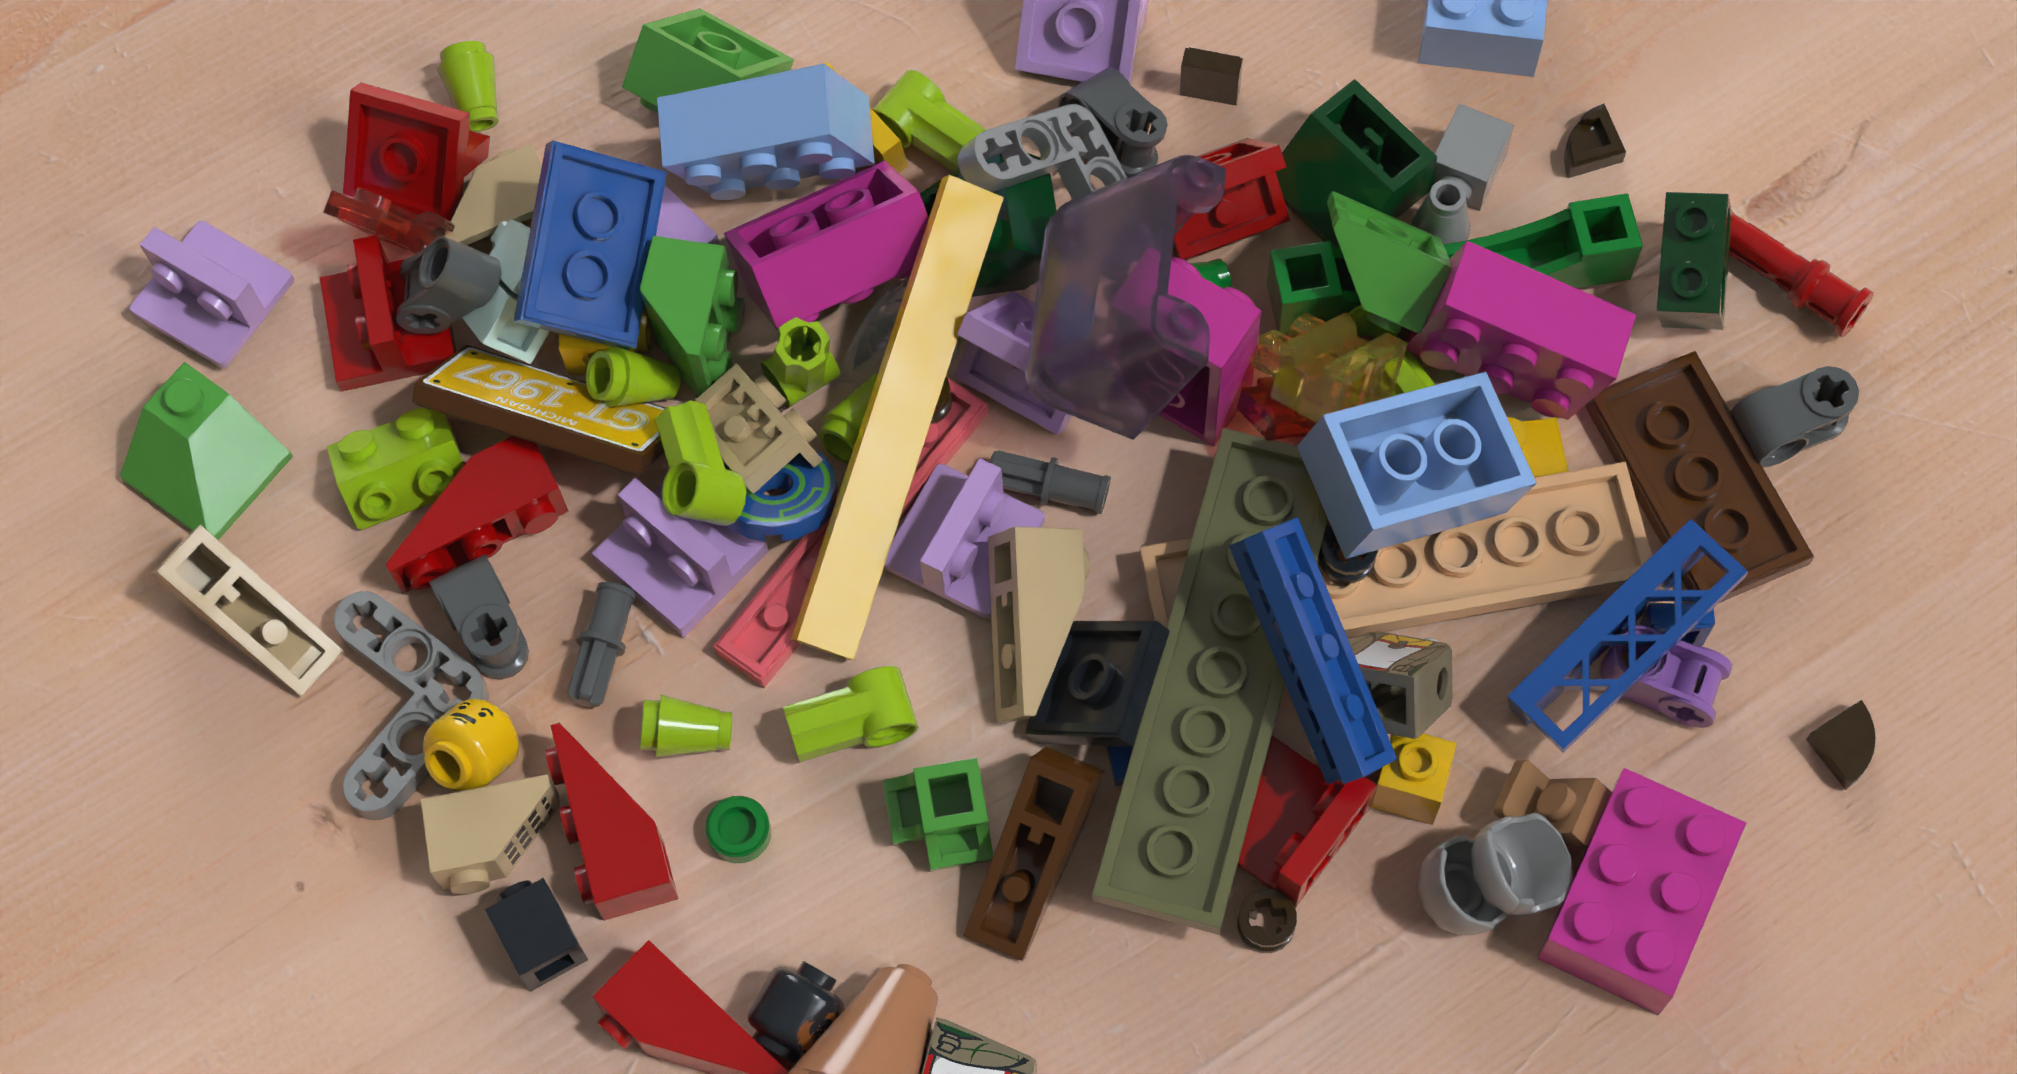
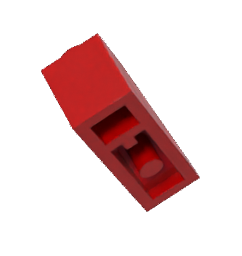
(676, 1020)

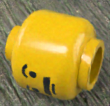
(470, 745)

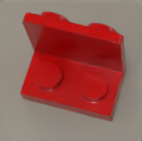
(1299, 821)

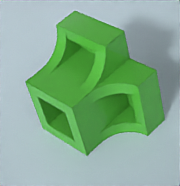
(944, 809)

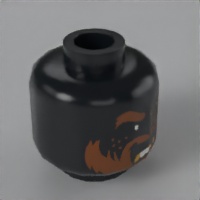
(794, 1010)

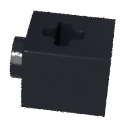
(535, 933)

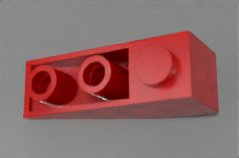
(484, 506)
(619, 841)

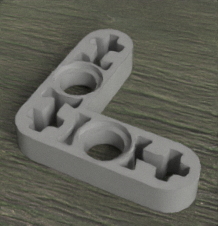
(1056, 148)
(420, 710)

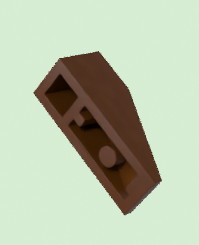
(1033, 851)

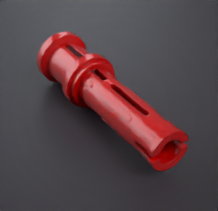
(1805, 281)

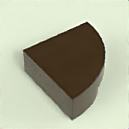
(1593, 143)
(1846, 743)

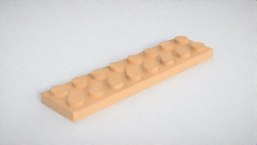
(1557, 543)

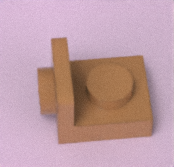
(1567, 803)

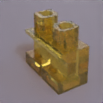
(1327, 366)

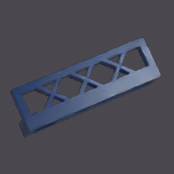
(1615, 615)
(1313, 652)

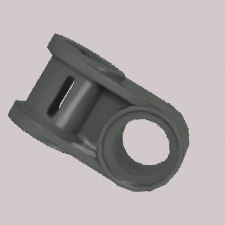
(1123, 118)
(445, 285)
(1790, 420)
(481, 613)

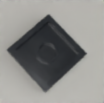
(1100, 684)

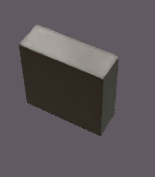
(1211, 76)

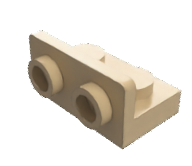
(751, 429)

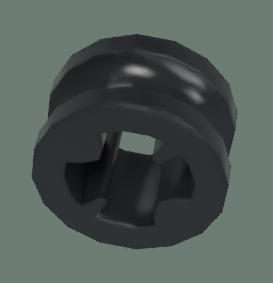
(1349, 572)

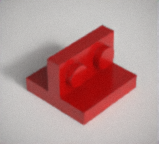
(409, 150)
(1249, 201)
(363, 327)

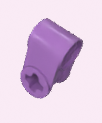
(1672, 679)

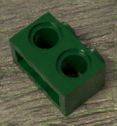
(1694, 260)

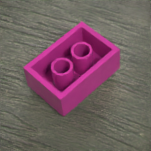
(830, 244)
(1233, 321)
(1524, 332)
(1642, 892)

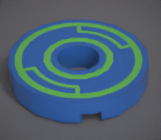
(795, 513)

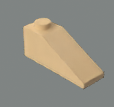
(1034, 600)
(246, 610)

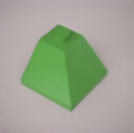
(694, 54)
(1390, 262)
(200, 453)

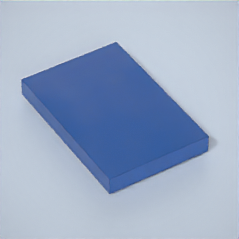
(589, 245)

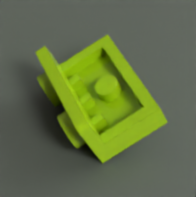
(395, 466)

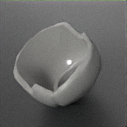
(1521, 864)
(1451, 893)

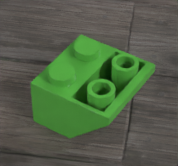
(692, 307)

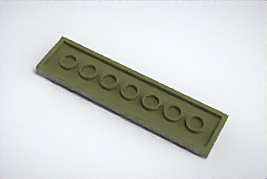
(1209, 703)

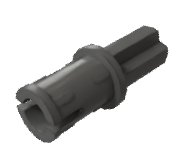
(1052, 481)
(600, 644)

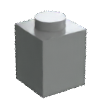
(1472, 152)

